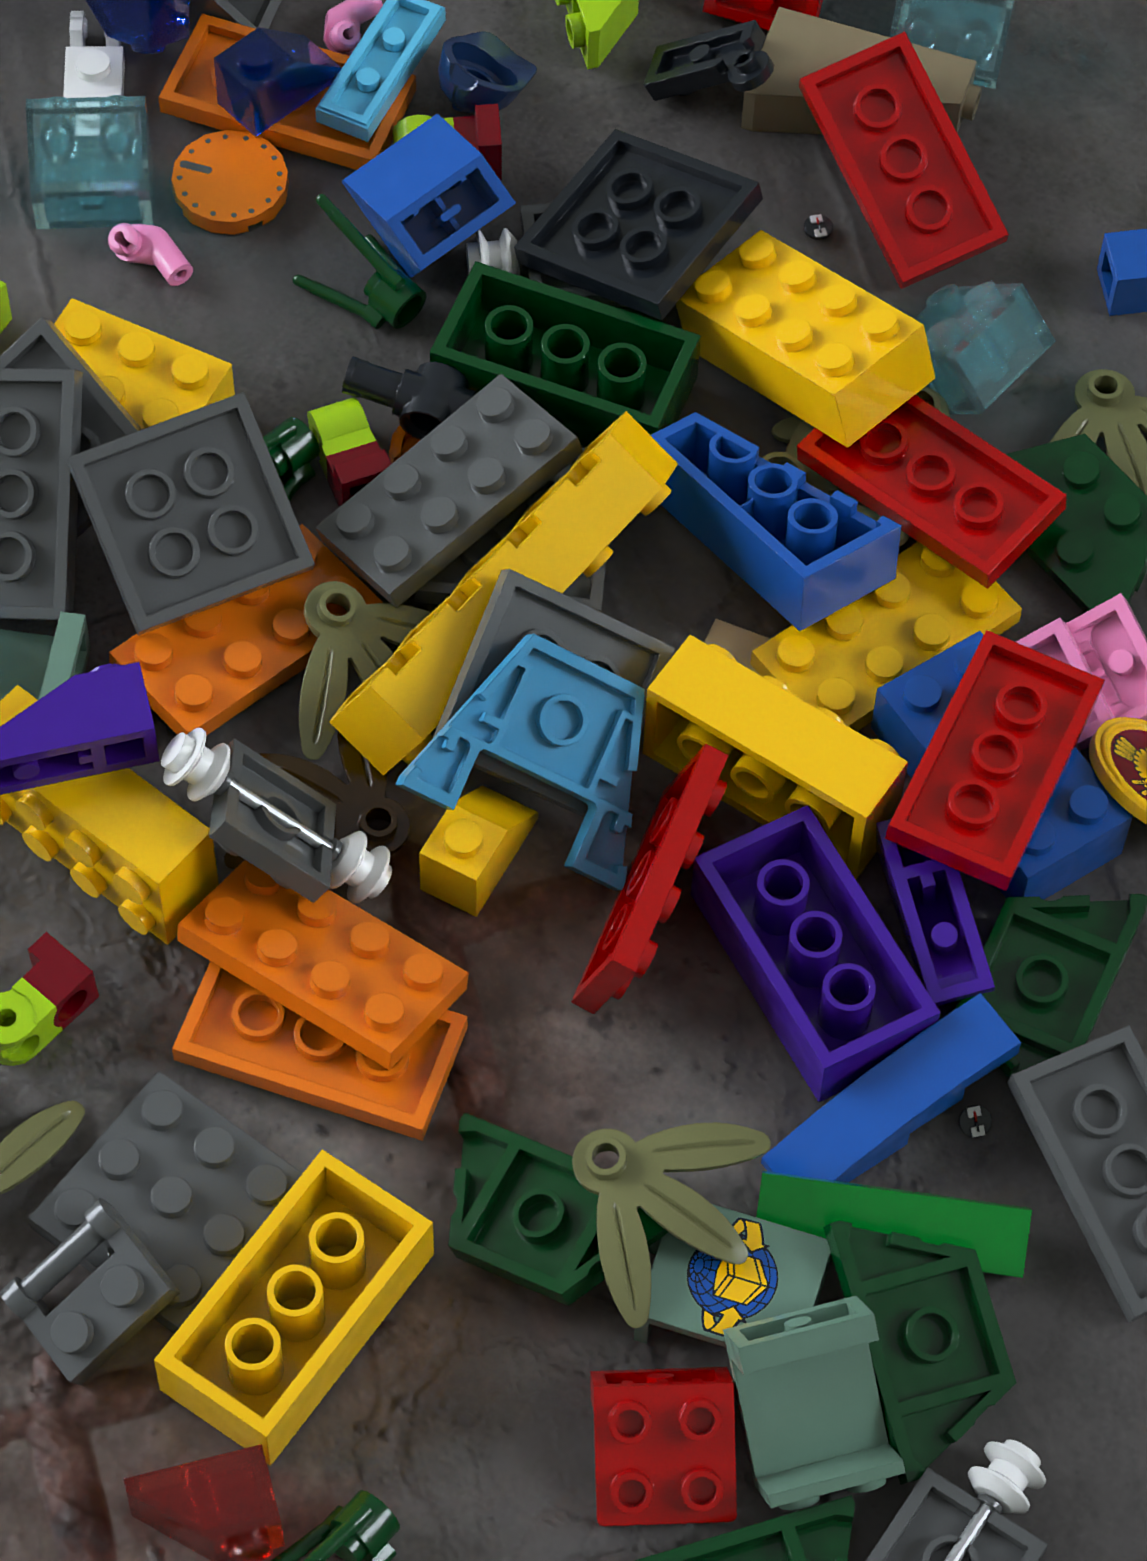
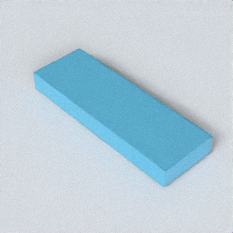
(380, 66)

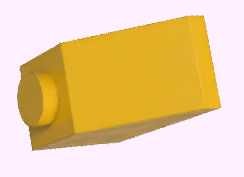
(473, 848)

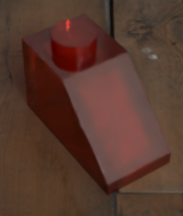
(212, 1505)

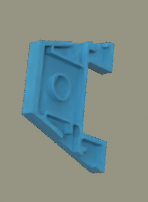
(558, 724)

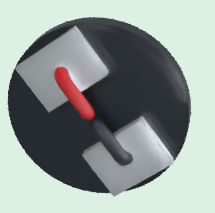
(818, 227)
(975, 1121)

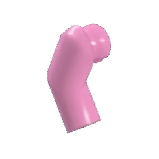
(344, 24)
(151, 247)

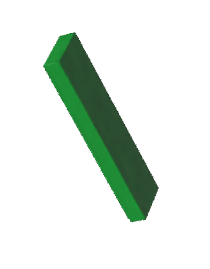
(809, 1204)

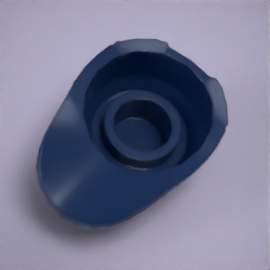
(481, 71)

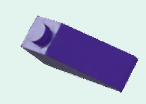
(80, 730)
(935, 922)

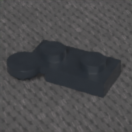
(710, 60)

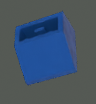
(428, 193)

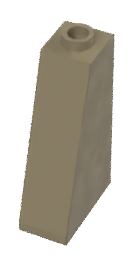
(808, 43)

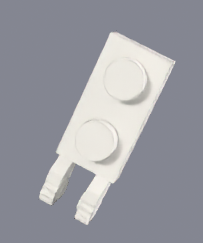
(92, 69)

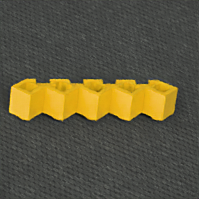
(551, 543)

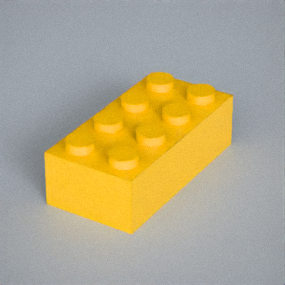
(806, 338)
(777, 748)
(117, 840)
(295, 1306)

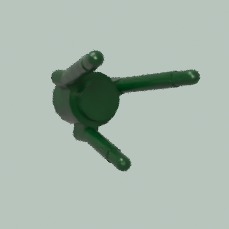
(390, 291)
(291, 450)
(352, 1532)

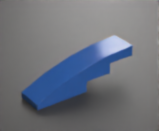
(897, 1096)

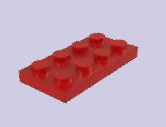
(903, 160)
(941, 487)
(995, 760)
(649, 890)

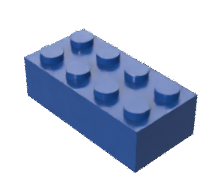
(1082, 820)

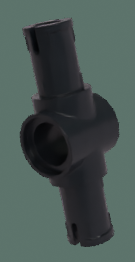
(417, 398)

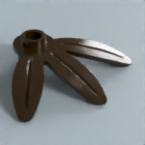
(355, 803)

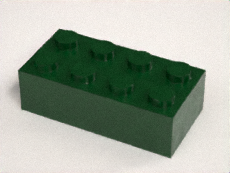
(568, 352)

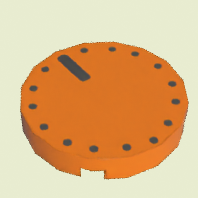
(230, 181)

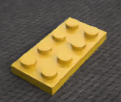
(884, 635)

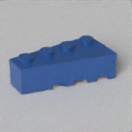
(771, 526)

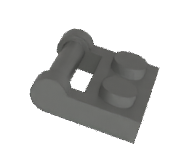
(104, 1307)

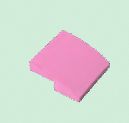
(1107, 645)

